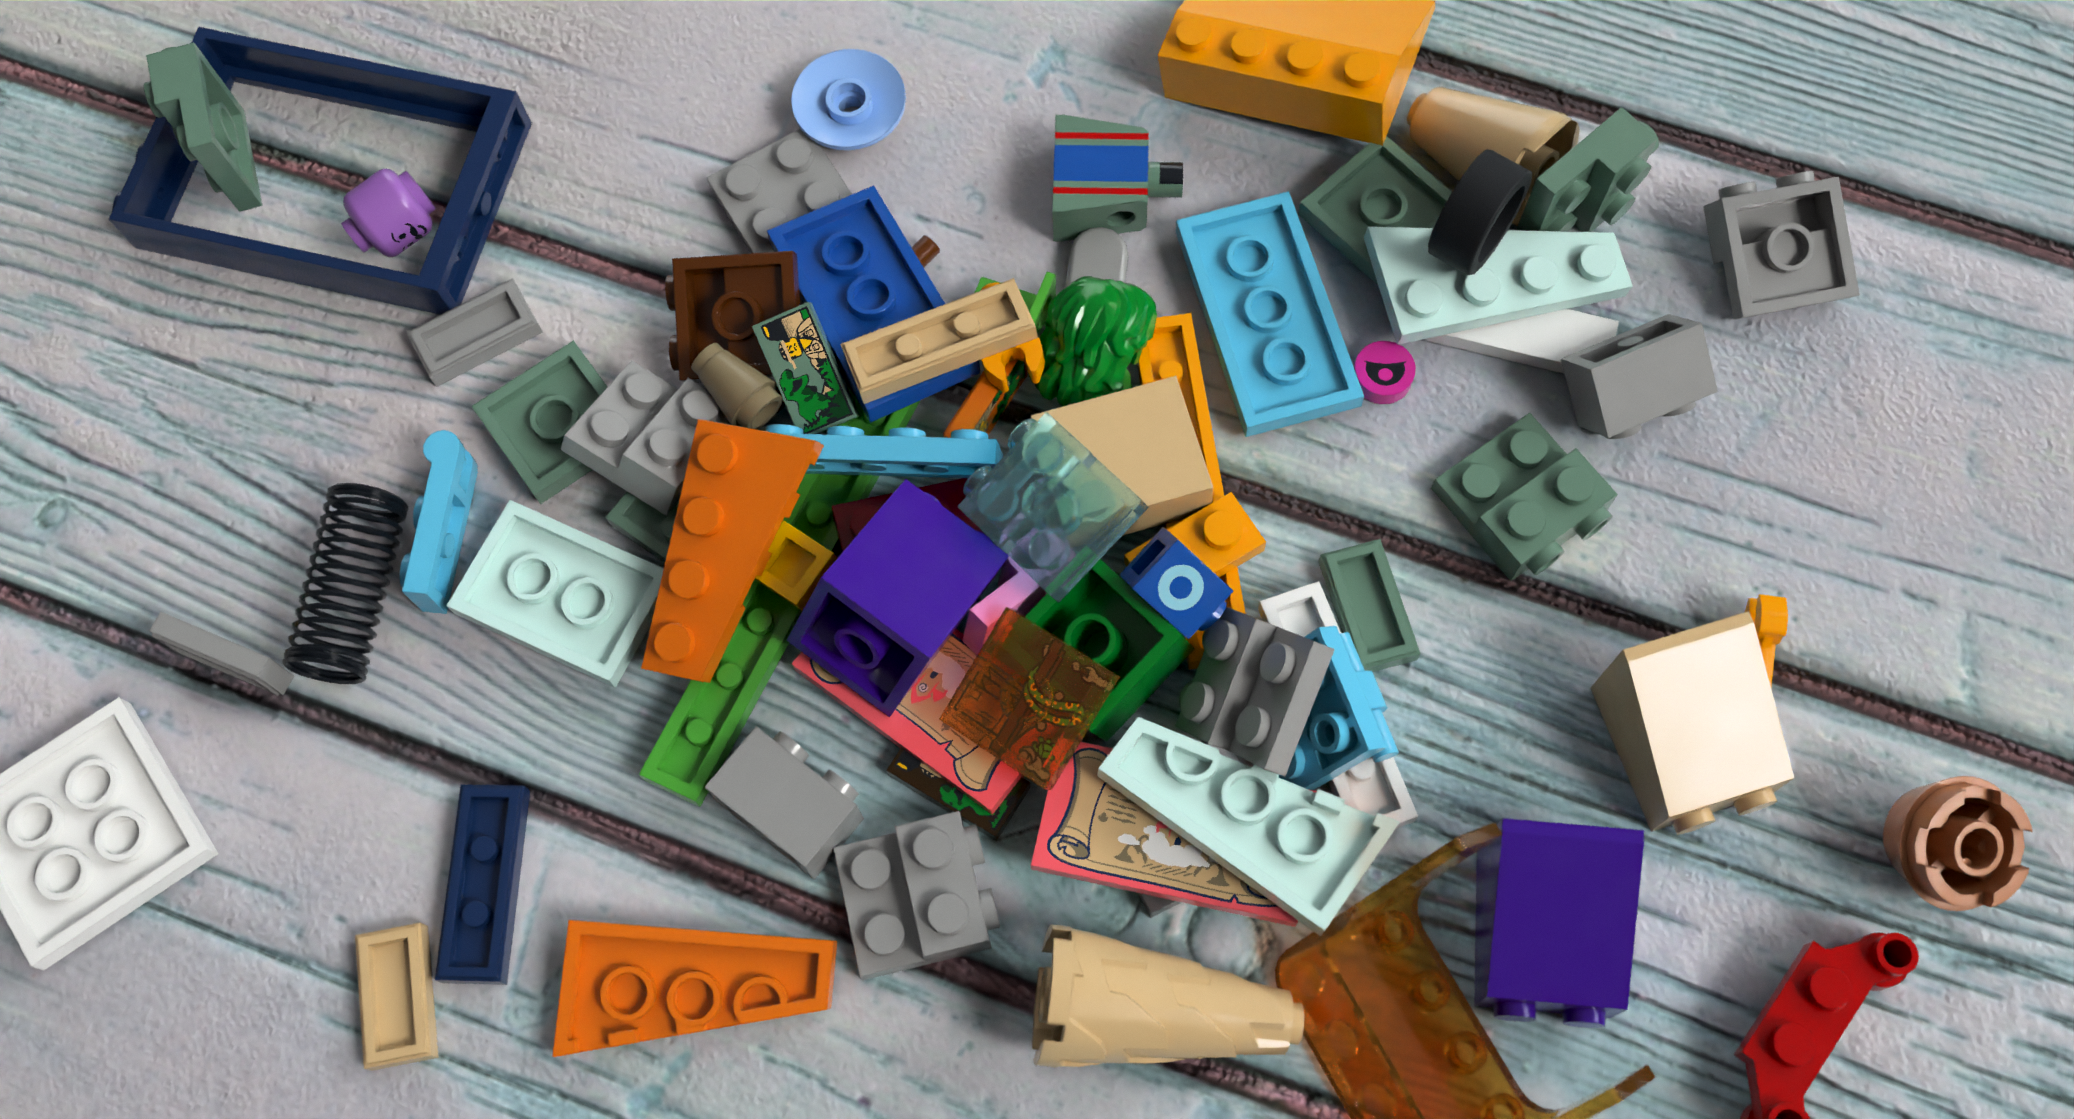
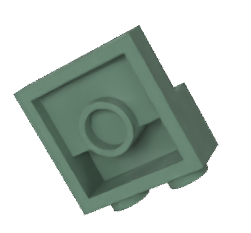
(204, 121)
(1593, 178)
(1525, 497)

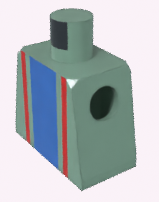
(1105, 177)

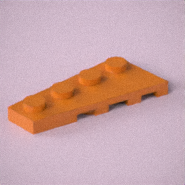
(725, 521)
(667, 982)

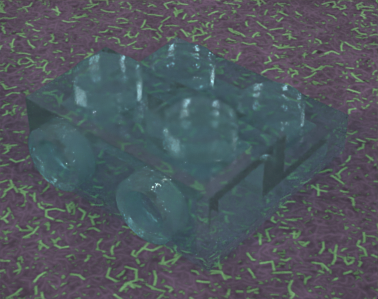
(1050, 505)

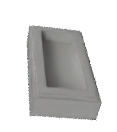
(474, 332)
(221, 654)

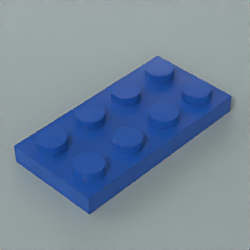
(861, 280)

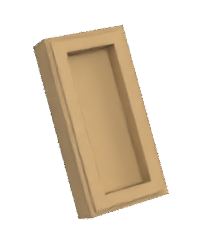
(396, 996)

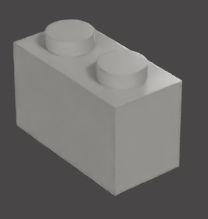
(1640, 376)
(787, 800)

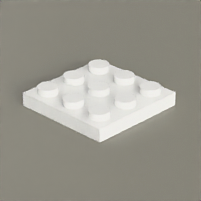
(91, 833)

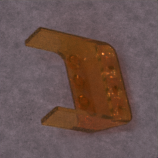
(1395, 1021)

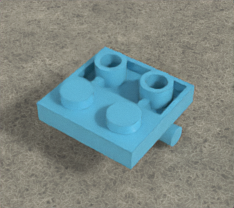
(1344, 720)

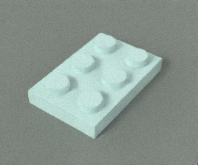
(560, 593)

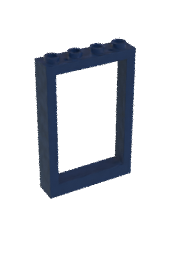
(496, 115)

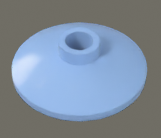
(845, 81)

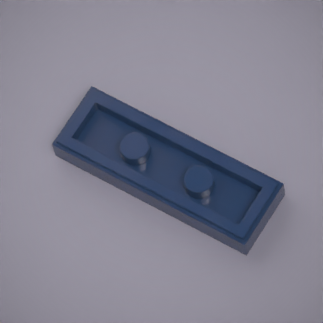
(483, 885)

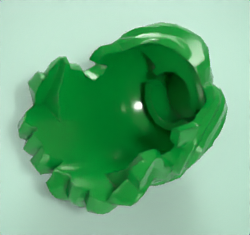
(1093, 337)

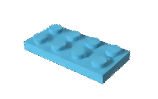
(1268, 314)

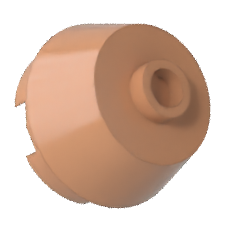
(1958, 842)

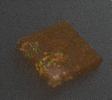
(1029, 698)

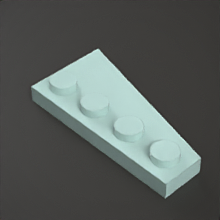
(1521, 279)
(1270, 833)

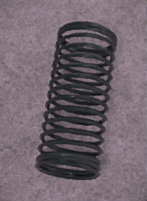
(316, 652)

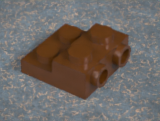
(721, 301)

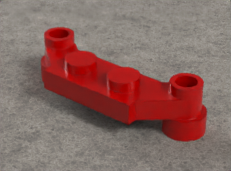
(1811, 1015)

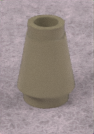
(738, 389)

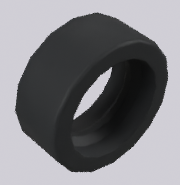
(1479, 212)

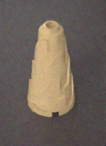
(1149, 1007)

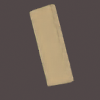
(939, 340)

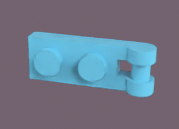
(439, 523)

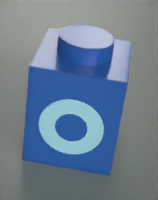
(1177, 584)

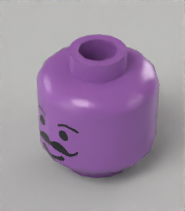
(387, 213)

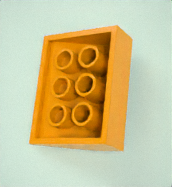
(1297, 61)

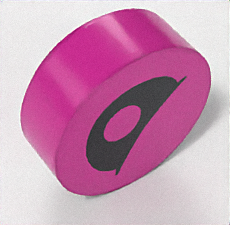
(1385, 372)

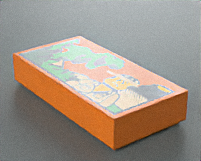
(986, 402)

